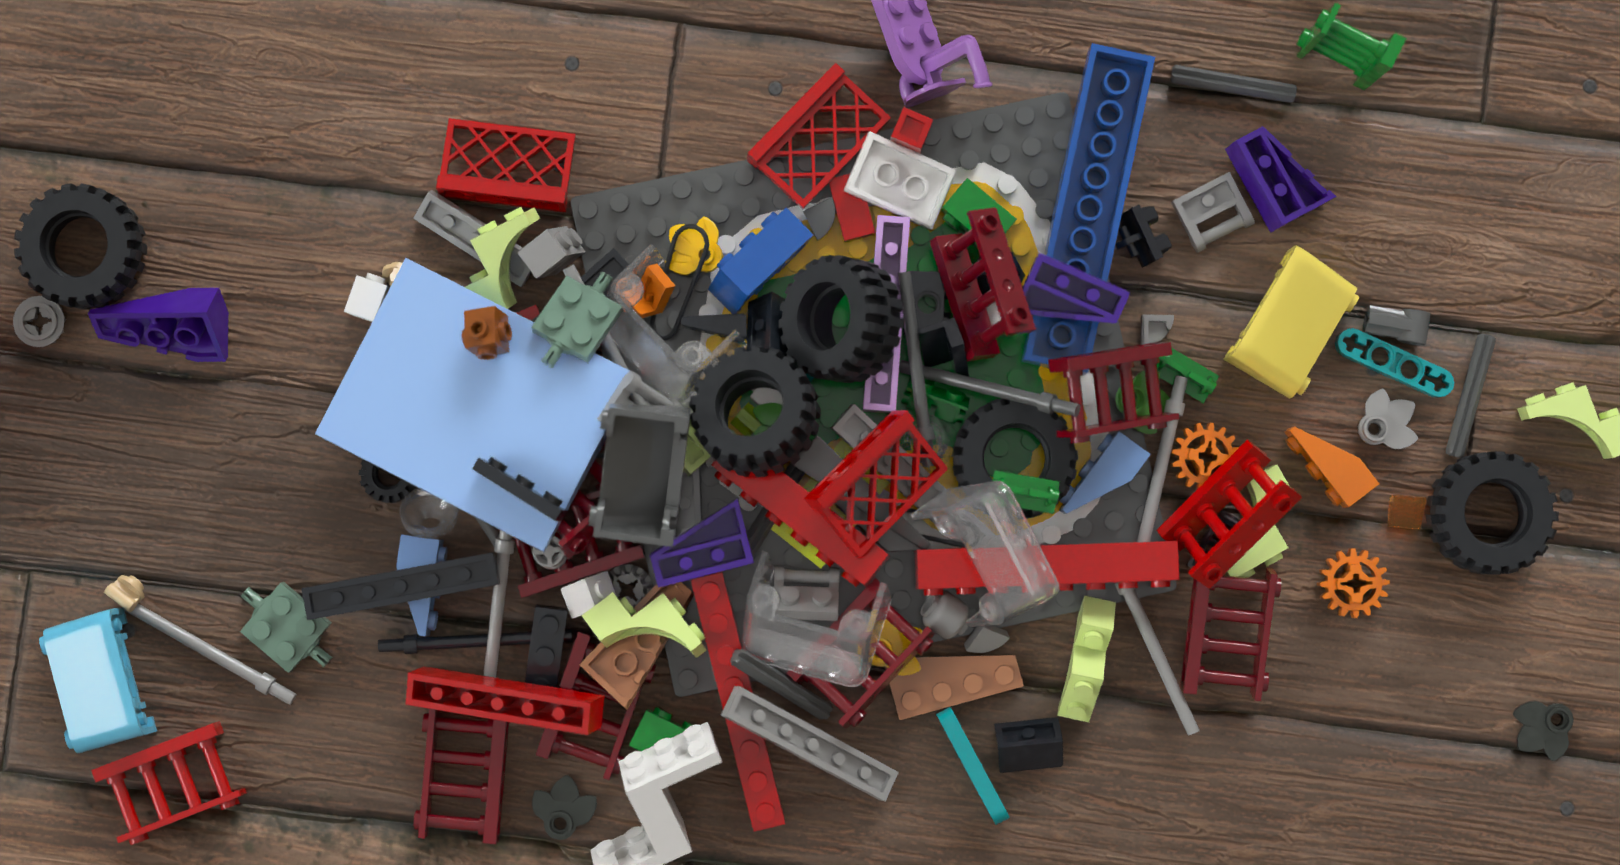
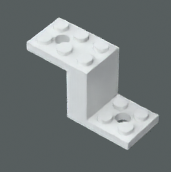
(646, 783)

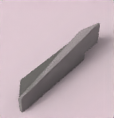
(899, 537)

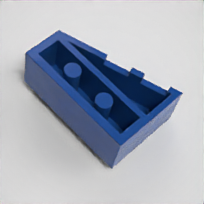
(759, 259)

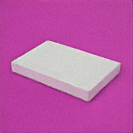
(900, 180)

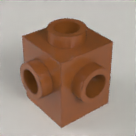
(486, 332)

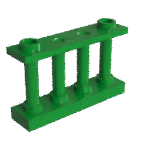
(1350, 47)

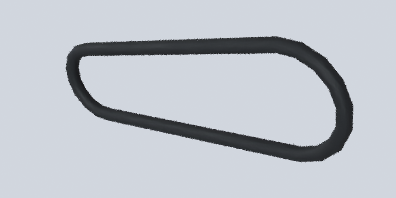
(694, 280)

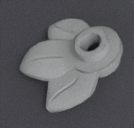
(1391, 420)

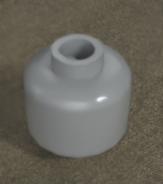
(945, 615)

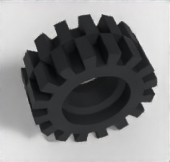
(377, 490)

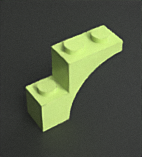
(495, 250)
(1576, 407)
(1271, 545)
(613, 621)
(1087, 659)

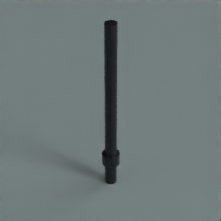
(412, 643)

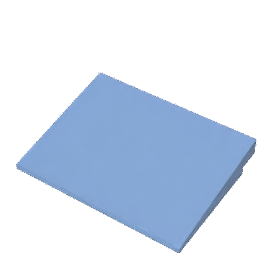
(434, 408)

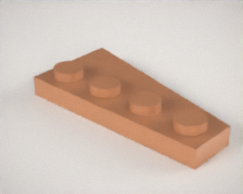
(628, 662)
(953, 681)

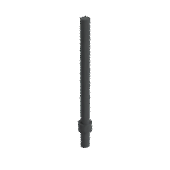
(915, 361)
(1044, 402)

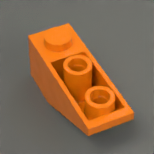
(1340, 471)

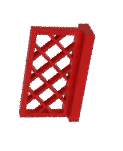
(793, 123)
(501, 191)
(866, 457)

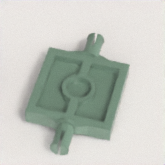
(577, 319)
(282, 628)

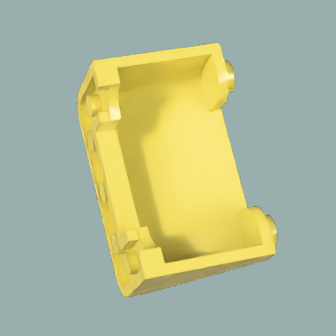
(1293, 323)

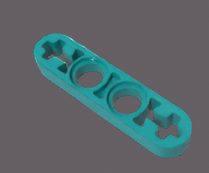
(1393, 366)
(973, 765)

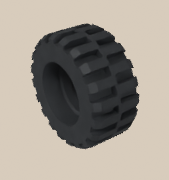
(40, 236)
(872, 323)
(732, 379)
(1005, 414)
(1533, 504)

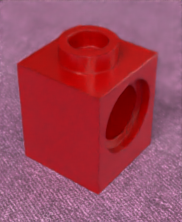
(911, 130)

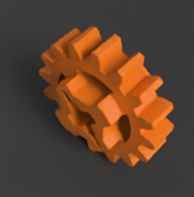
(1207, 442)
(1352, 570)

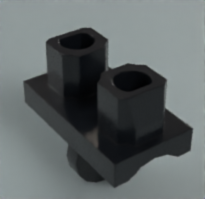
(1139, 237)

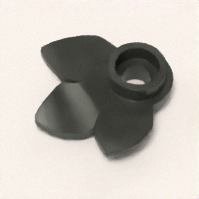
(1540, 732)
(565, 803)

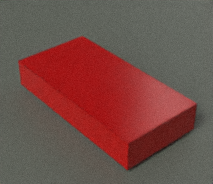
(851, 211)

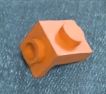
(656, 292)

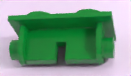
(1200, 379)
(948, 402)
(1031, 492)

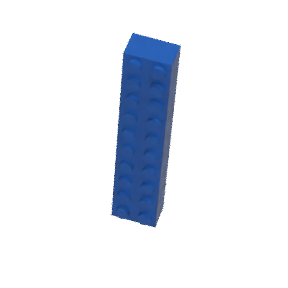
(1093, 187)

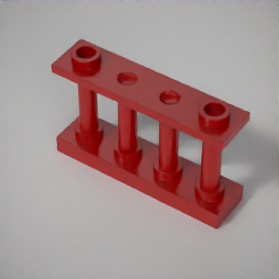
(1212, 497)
(145, 762)

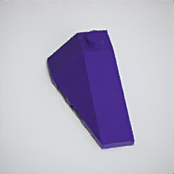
(177, 321)

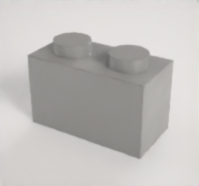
(552, 251)

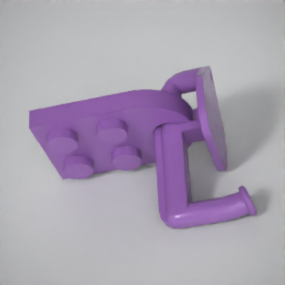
(919, 54)

